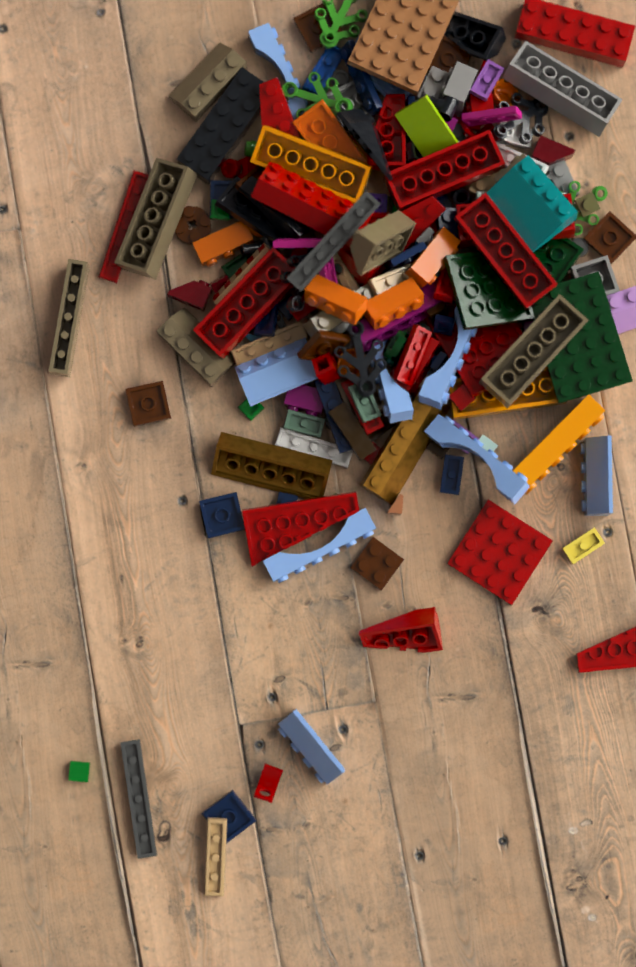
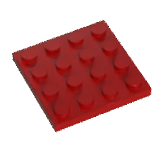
(499, 552)

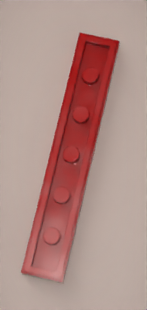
(109, 270)

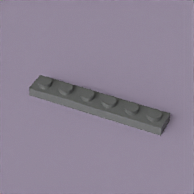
(333, 241)
(138, 799)

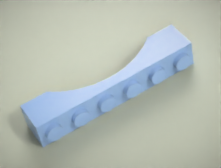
(265, 44)
(436, 386)
(396, 400)
(448, 436)
(356, 526)

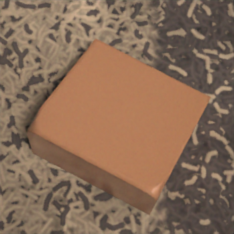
(397, 507)

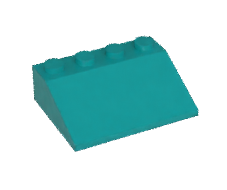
(532, 203)

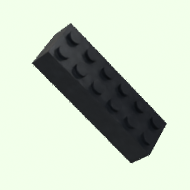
(223, 127)

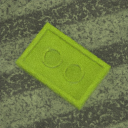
(425, 126)

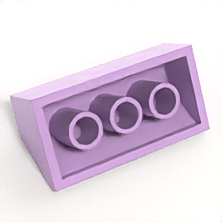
(623, 309)

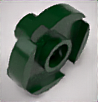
(393, 353)

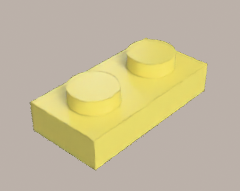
(583, 546)

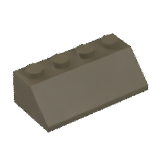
(208, 81)
(380, 241)
(189, 346)

